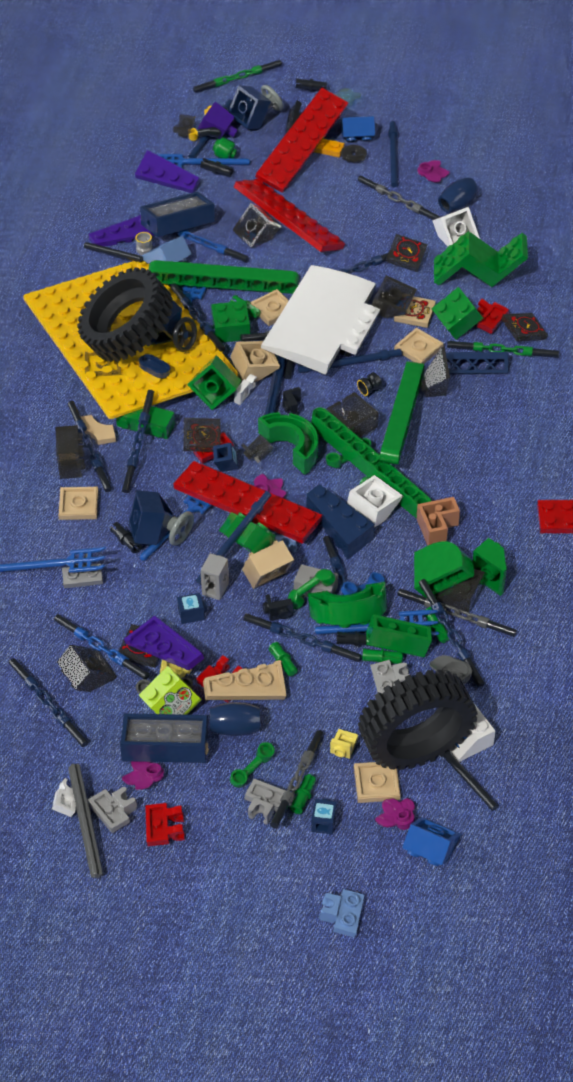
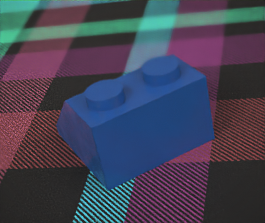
(358, 128)
(430, 841)

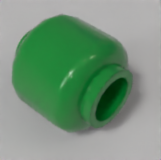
(224, 148)

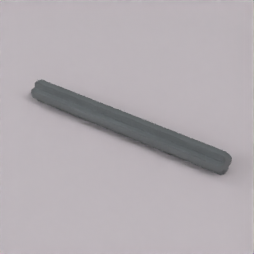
(85, 821)

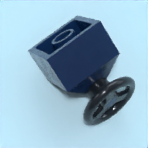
(177, 331)

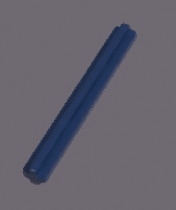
(275, 386)

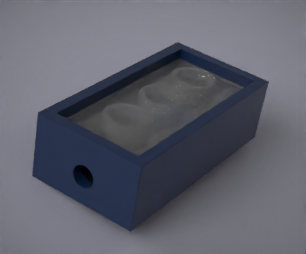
(177, 214)
(164, 738)

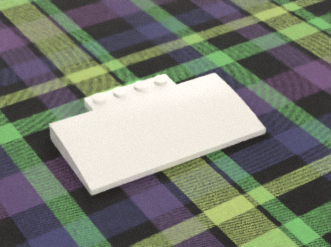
(323, 317)

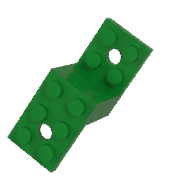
(480, 259)

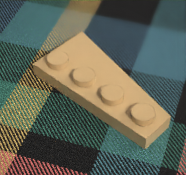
(258, 683)

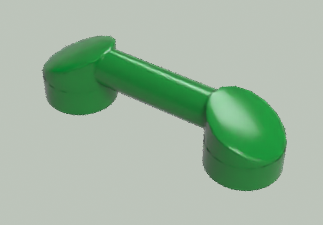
(334, 460)
(323, 576)
(263, 755)

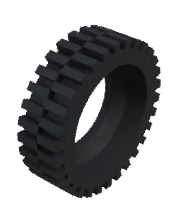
(112, 299)
(423, 741)

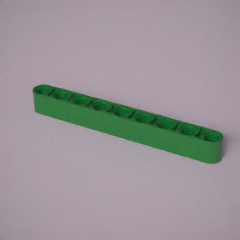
(225, 276)
(402, 413)
(366, 458)

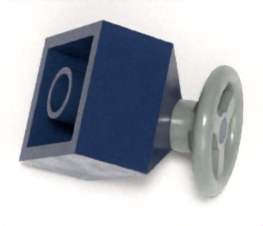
(251, 106)
(153, 518)

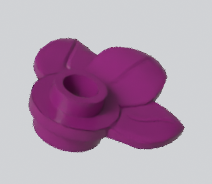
(432, 171)
(272, 486)
(143, 775)
(396, 813)

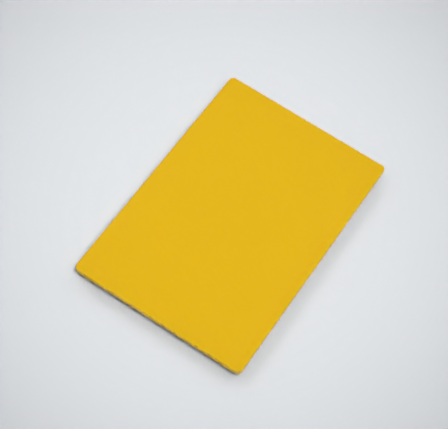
(118, 395)

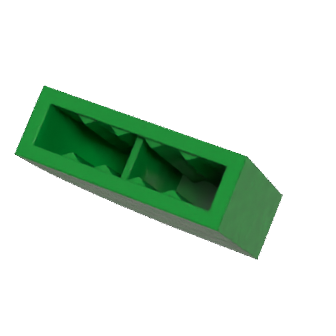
(441, 566)

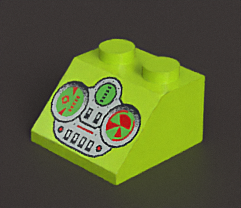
(169, 694)

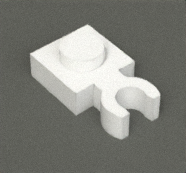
(244, 389)
(64, 800)

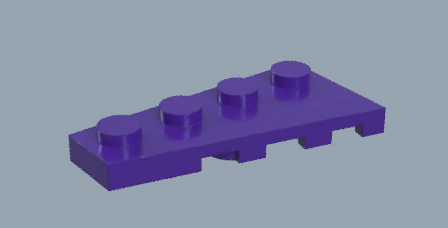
(162, 172)
(122, 231)
(163, 642)

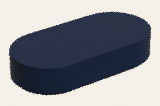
(154, 366)

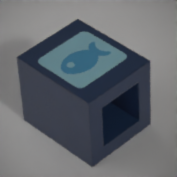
(225, 457)
(191, 608)
(323, 816)

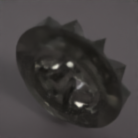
(360, 153)

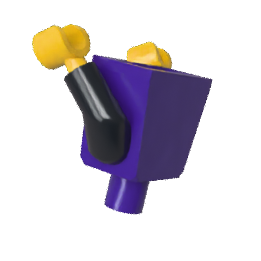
(215, 123)

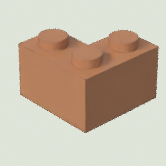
(436, 518)

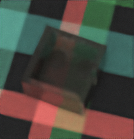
(355, 414)
(69, 452)

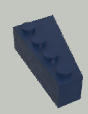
(341, 522)

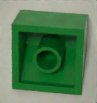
(214, 382)
(491, 559)

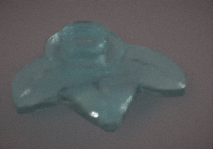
(348, 95)

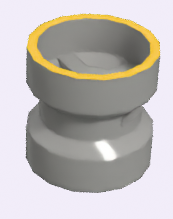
(143, 242)

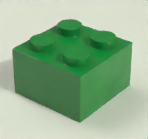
(457, 313)
(230, 320)

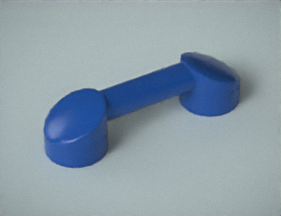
(350, 588)

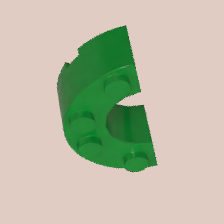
(293, 430)
(254, 536)
(348, 609)

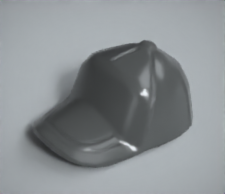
(453, 665)

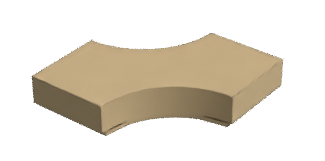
(99, 432)

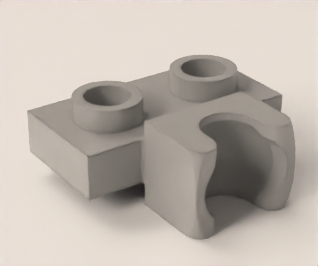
(81, 578)
(385, 674)
(263, 799)
(114, 808)

